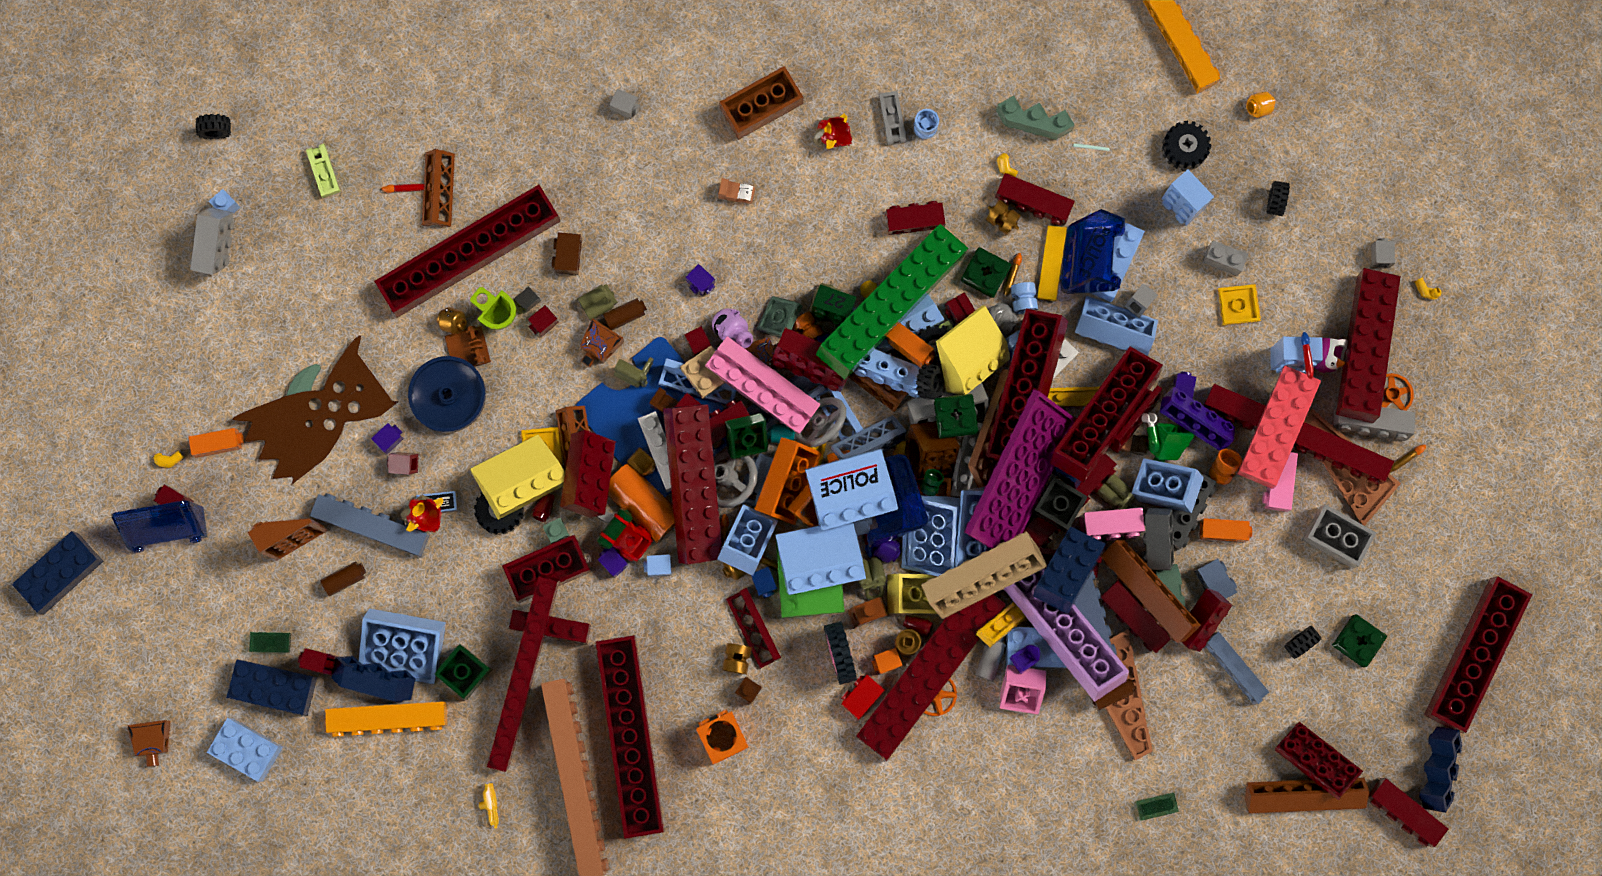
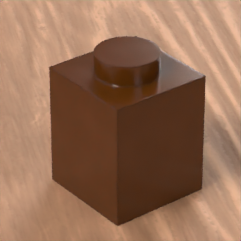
(748, 690)

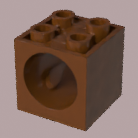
(929, 451)

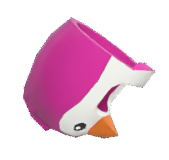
(1333, 354)

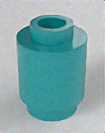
(778, 431)

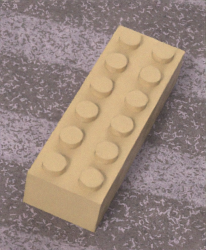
(984, 575)

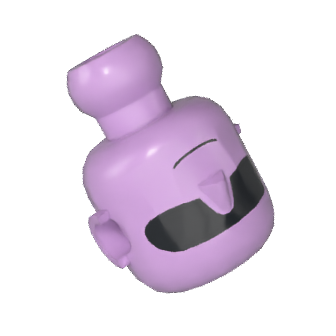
(730, 323)

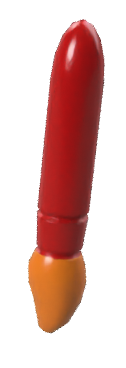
(403, 188)

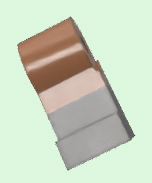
(1136, 445)

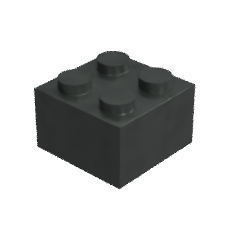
(1059, 504)

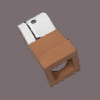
(736, 192)

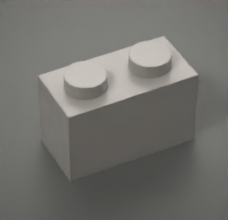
(1225, 258)

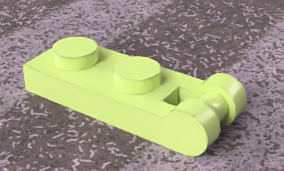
(323, 171)

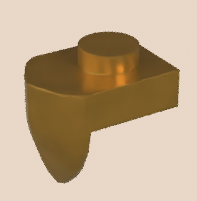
(642, 462)

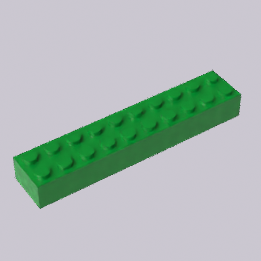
(891, 301)

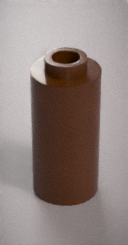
(625, 313)
(343, 578)
(1117, 694)

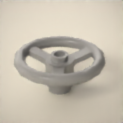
(823, 424)
(728, 477)

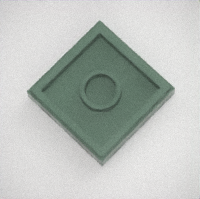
(778, 315)

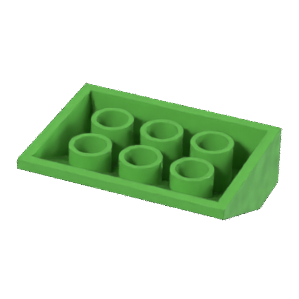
(809, 603)

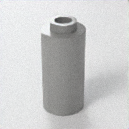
(990, 661)

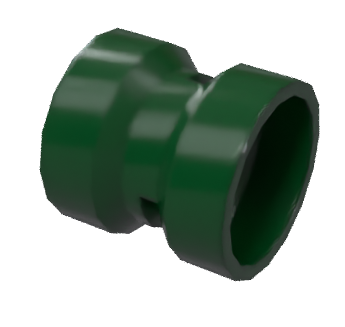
(931, 482)

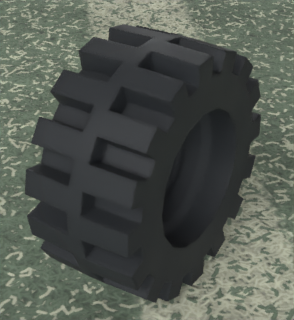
(213, 126)
(1278, 198)
(930, 382)
(1302, 642)

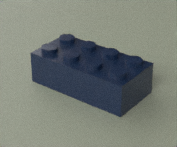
(1069, 570)
(57, 572)
(271, 687)

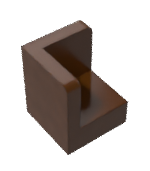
(662, 400)

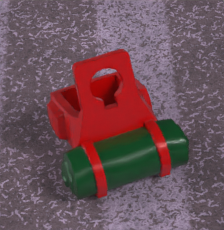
(625, 536)

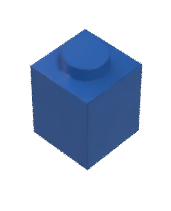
(764, 582)

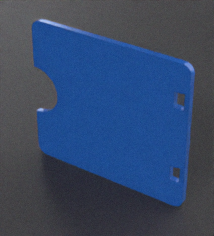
(616, 412)

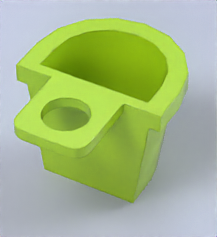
(497, 311)

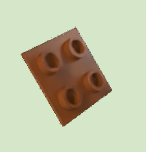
(469, 346)

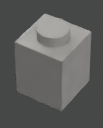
(624, 104)
(1383, 253)
(1141, 300)

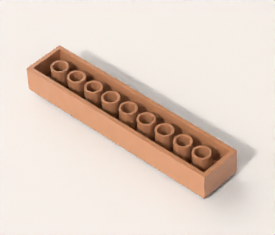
(574, 779)

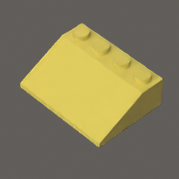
(971, 352)
(519, 476)

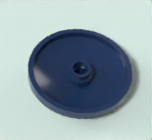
(447, 394)

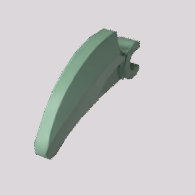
(304, 380)

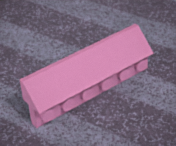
(762, 385)

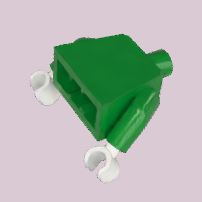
(1166, 440)

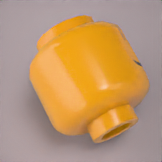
(1260, 104)

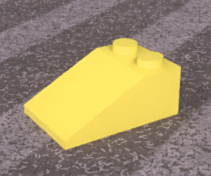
(907, 595)

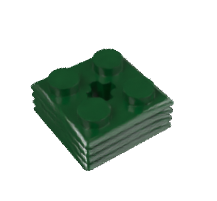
(974, 275)
(950, 427)
(746, 436)
(1347, 642)

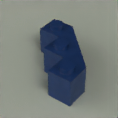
(373, 679)
(1441, 769)

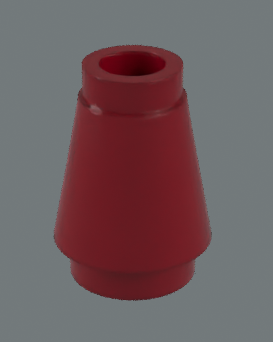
(543, 508)
(920, 625)

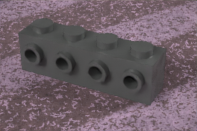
(1186, 521)

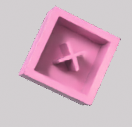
(1023, 691)

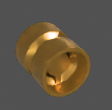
(907, 642)
(735, 665)

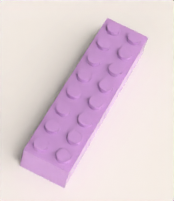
(1071, 639)

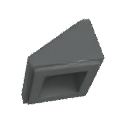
(527, 299)

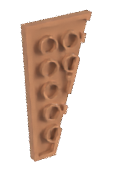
(979, 464)
(1359, 494)
(1129, 712)

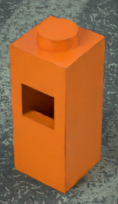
(911, 345)
(216, 442)
(1225, 530)

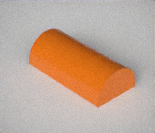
(643, 501)

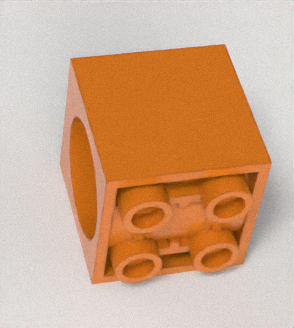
(739, 742)

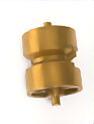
(1003, 217)

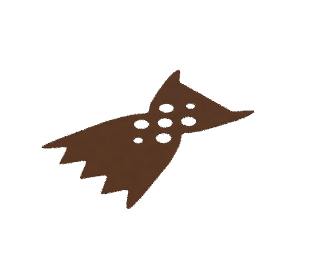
(284, 419)

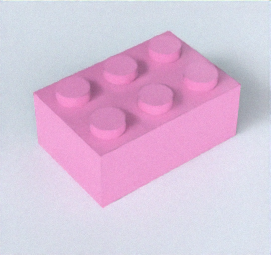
(1113, 524)

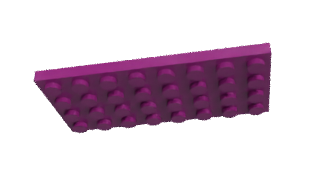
(1020, 472)

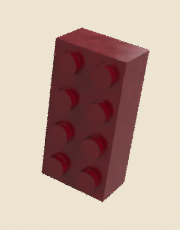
(799, 355)
(588, 474)
(559, 560)

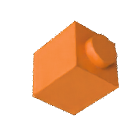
(886, 661)

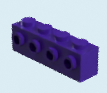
(1197, 419)

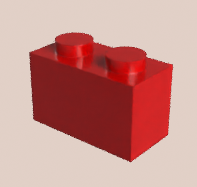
(862, 696)

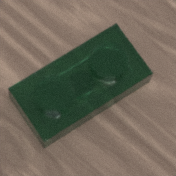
(270, 642)
(1157, 806)

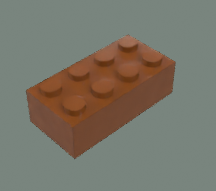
(761, 102)

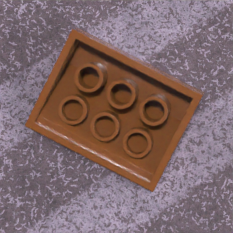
(283, 537)

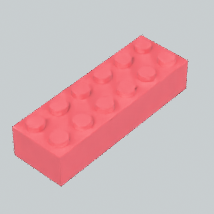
(1278, 427)

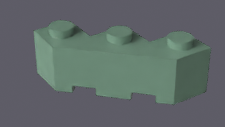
(1034, 119)

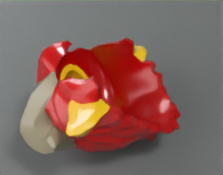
(833, 132)
(423, 514)

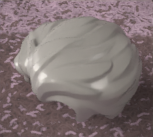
(1004, 318)

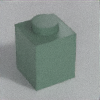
(556, 530)

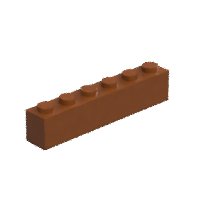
(1150, 591)
(1302, 796)

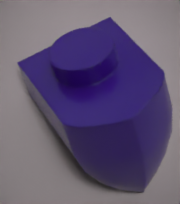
(1026, 658)

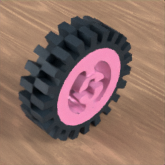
(840, 652)

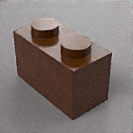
(567, 253)

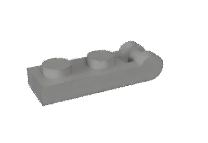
(892, 117)

